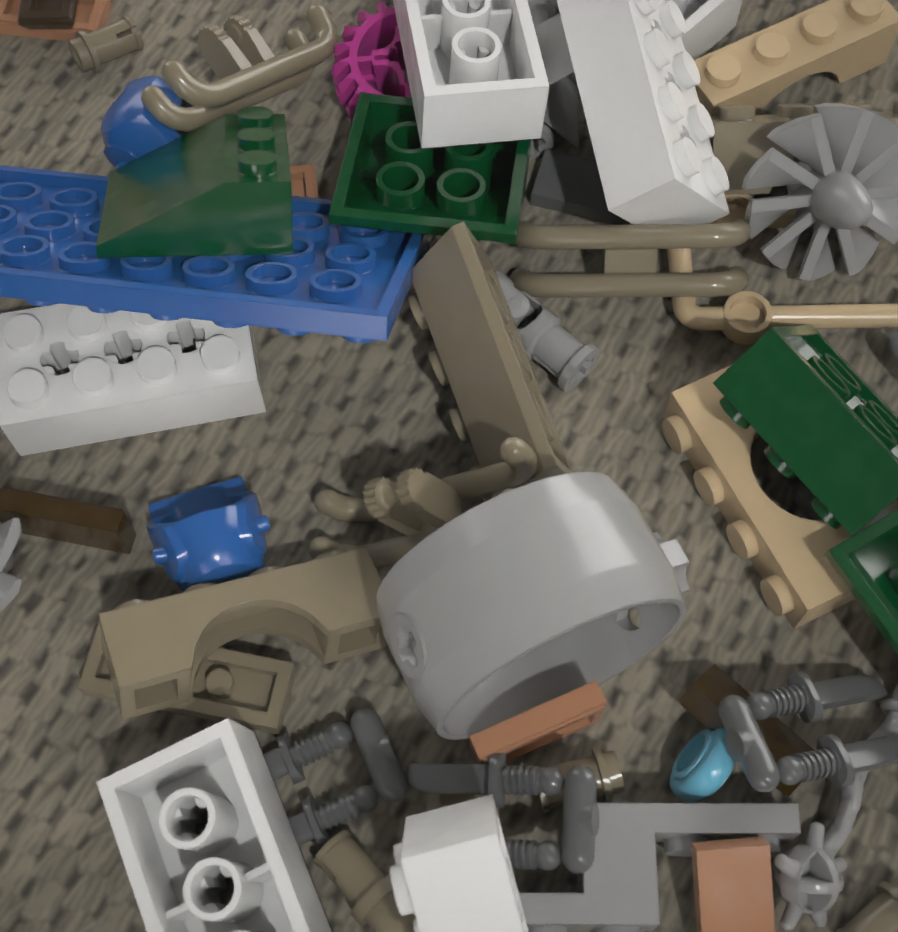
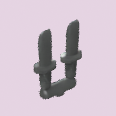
(809, 700)
(379, 758)
(497, 778)

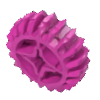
(370, 59)

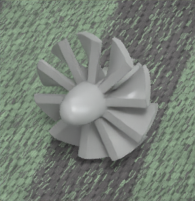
(838, 179)

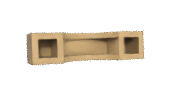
(830, 37)
(780, 545)

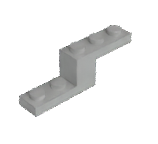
(622, 883)

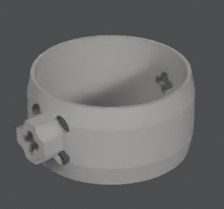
(529, 601)

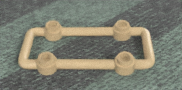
(750, 315)

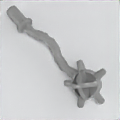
(808, 871)

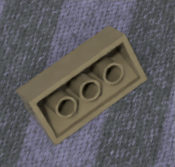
(482, 355)

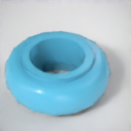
(701, 766)

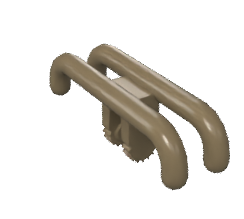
(244, 68)
(631, 260)
(420, 502)

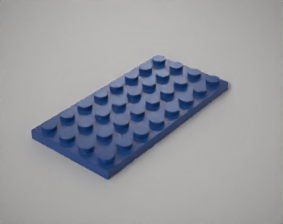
(332, 284)

